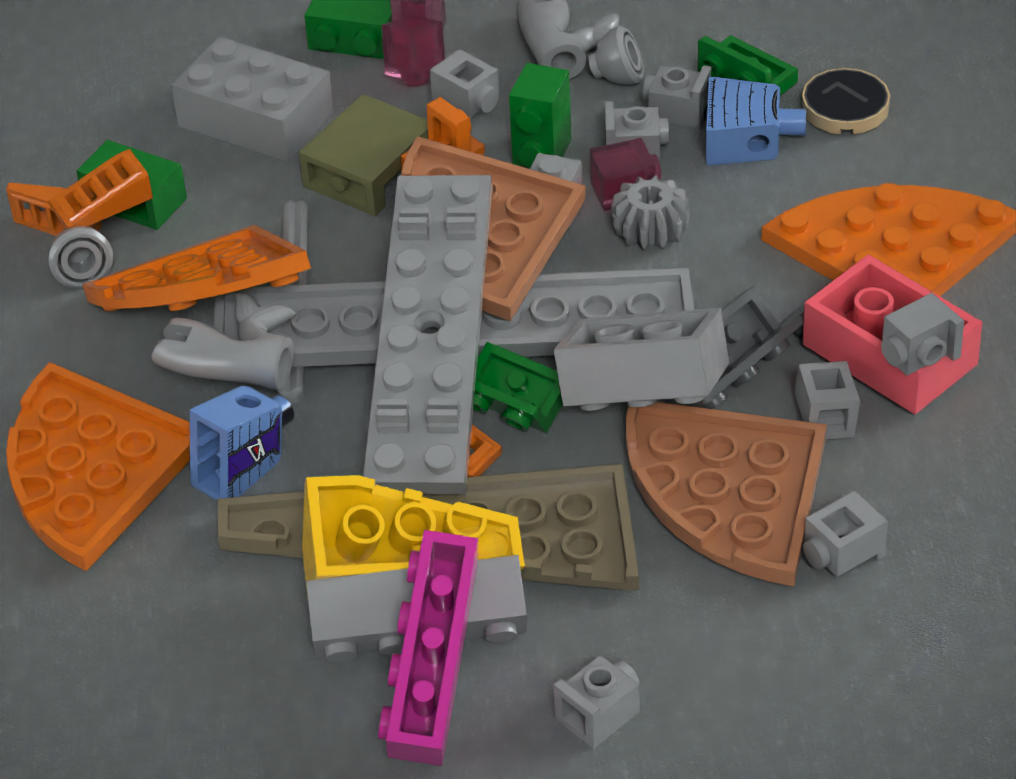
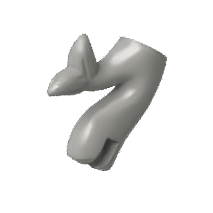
(544, 32)
(206, 353)

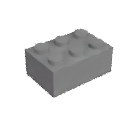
(253, 98)
(642, 358)

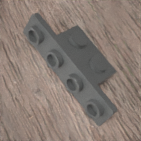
(750, 336)

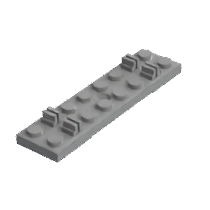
(428, 380)

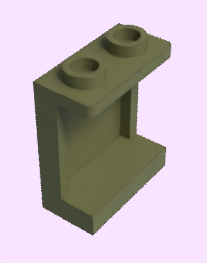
(360, 153)

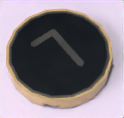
(845, 100)

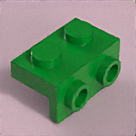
(744, 62)
(517, 389)

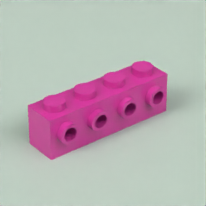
(432, 648)

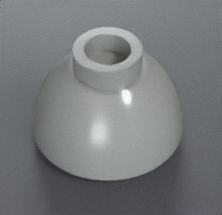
(617, 58)
(79, 256)

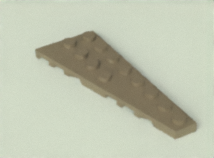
(569, 523)

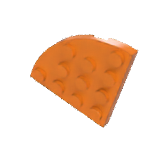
(914, 229)
(202, 271)
(89, 461)

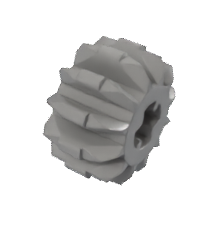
(650, 212)

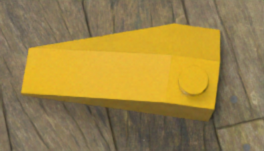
(373, 528)

